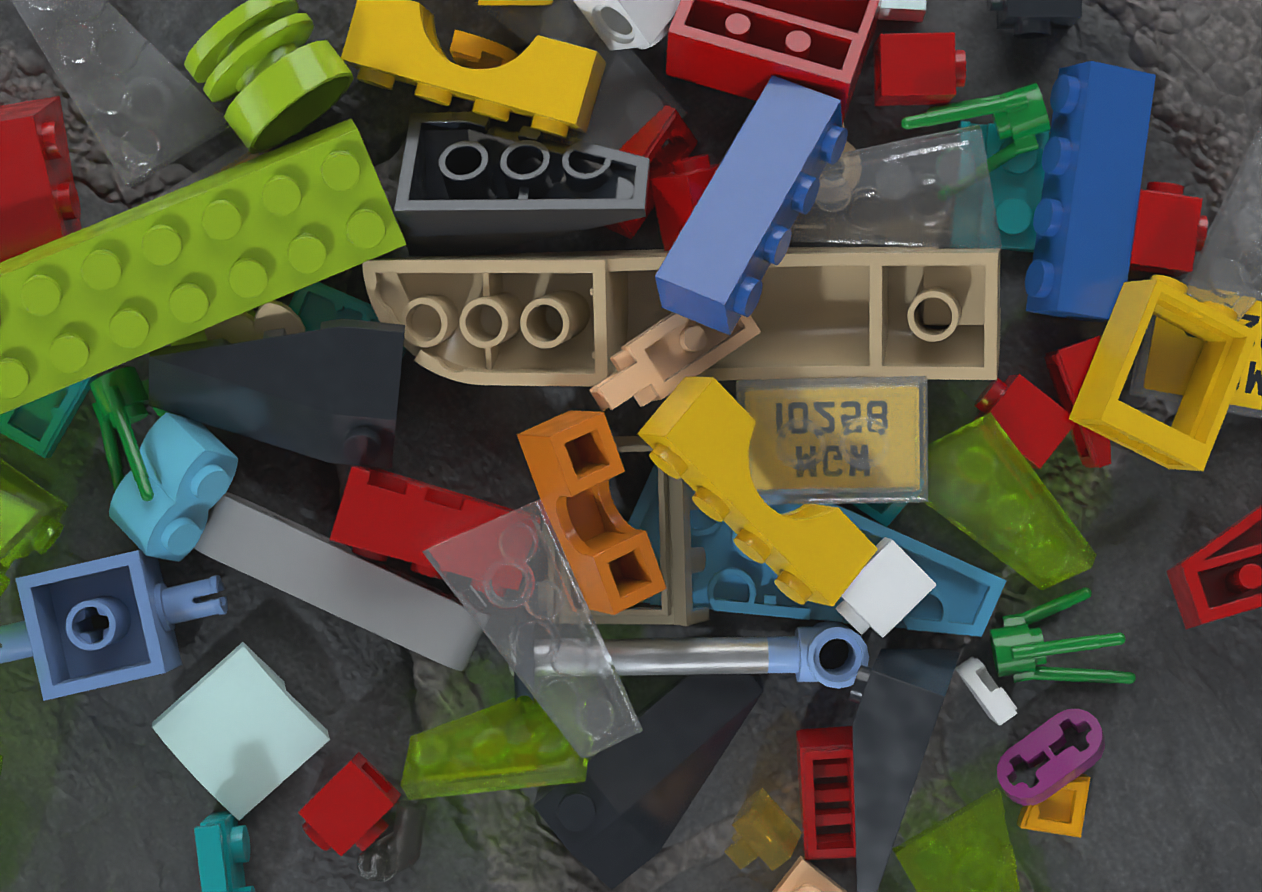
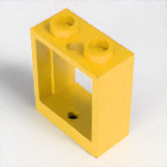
(1209, 390)

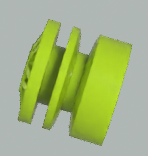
(263, 63)

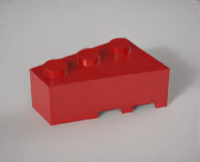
(745, 42)
(35, 177)
(403, 516)
(1221, 574)

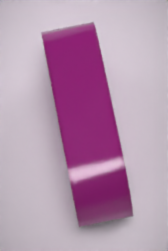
(1042, 745)

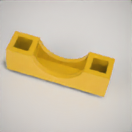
(546, 82)
(706, 442)

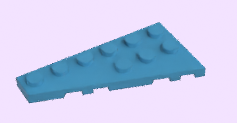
(738, 584)

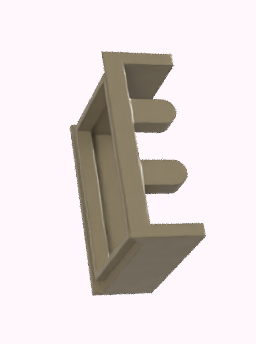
(677, 556)

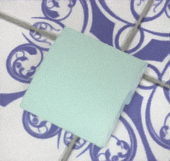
(240, 731)

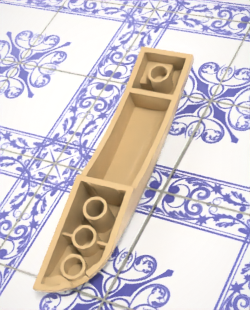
(817, 314)

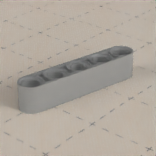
(340, 580)

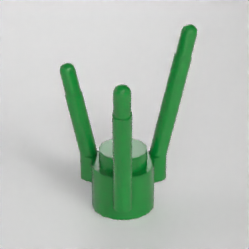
(1014, 113)
(118, 404)
(1019, 649)

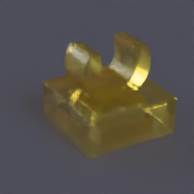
(762, 832)

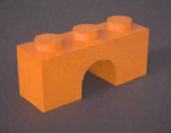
(572, 469)

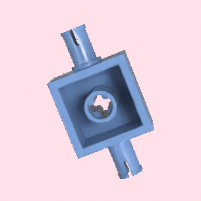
(140, 614)

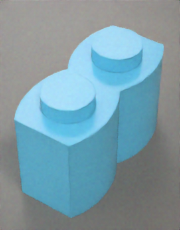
(188, 477)

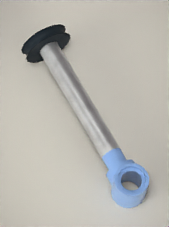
(737, 656)

